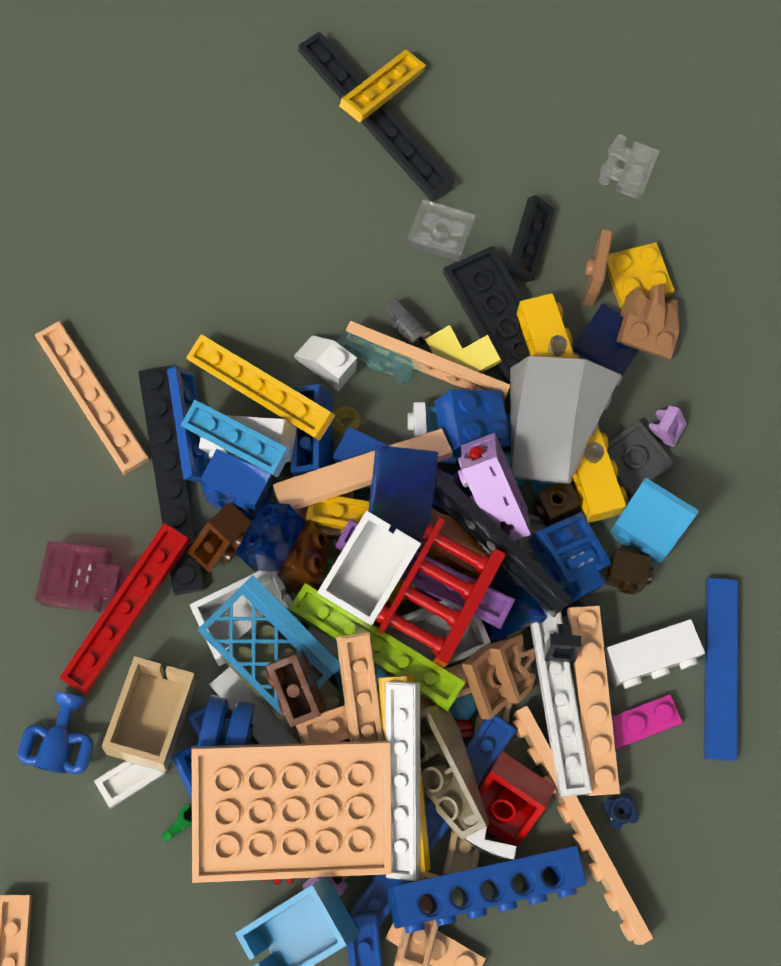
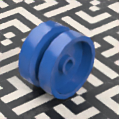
(219, 730)

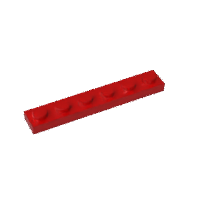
(125, 609)

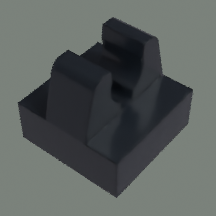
(562, 645)

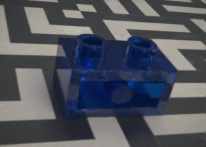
(270, 537)

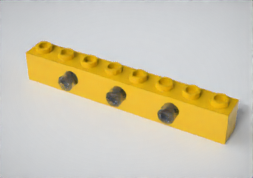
(596, 474)

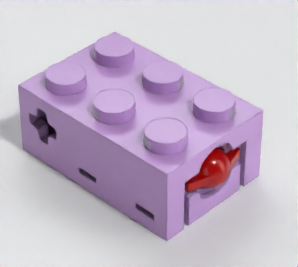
(494, 485)

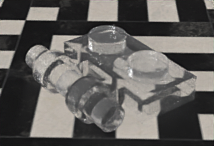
(637, 170)

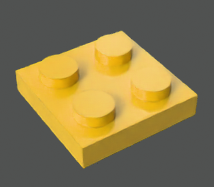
(638, 268)

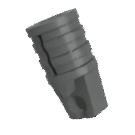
(407, 324)

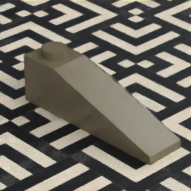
(448, 773)

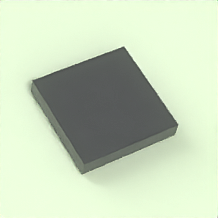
(638, 457)

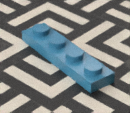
(236, 438)

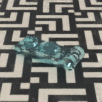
(377, 357)

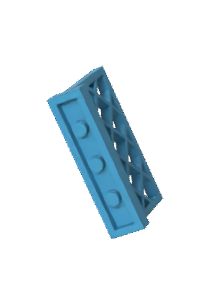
(283, 622)

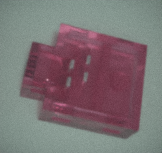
(78, 577)

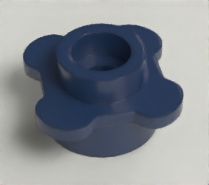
(624, 802)

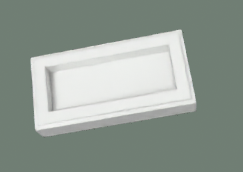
(125, 781)

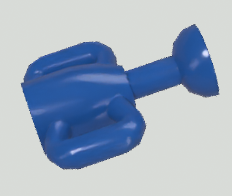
(57, 741)

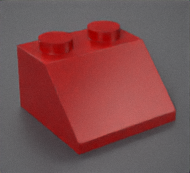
(513, 799)

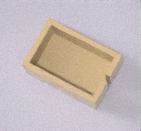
(149, 714)

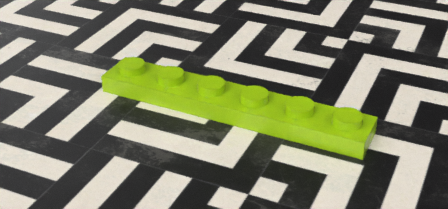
(388, 653)

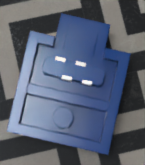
(571, 555)

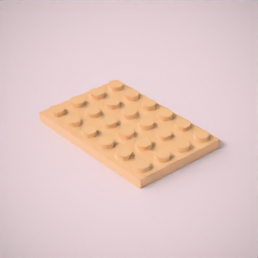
(291, 811)

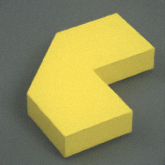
(477, 356)

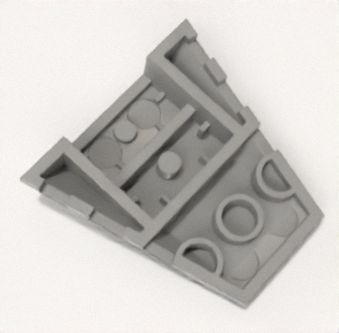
(555, 414)

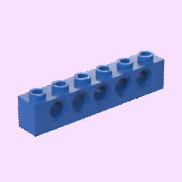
(562, 863)

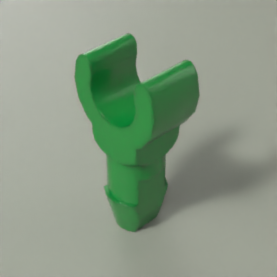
(178, 825)

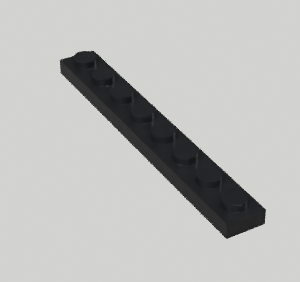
(381, 123)
(170, 485)

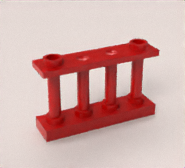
(456, 619)

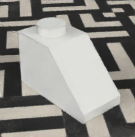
(327, 360)

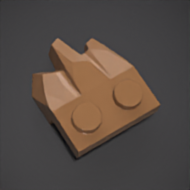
(650, 322)
(499, 675)

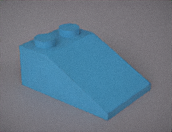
(653, 521)

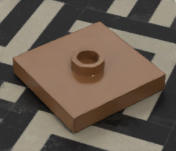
(597, 267)

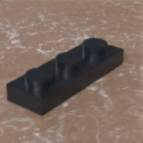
(530, 239)

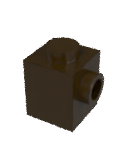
(556, 503)
(629, 572)

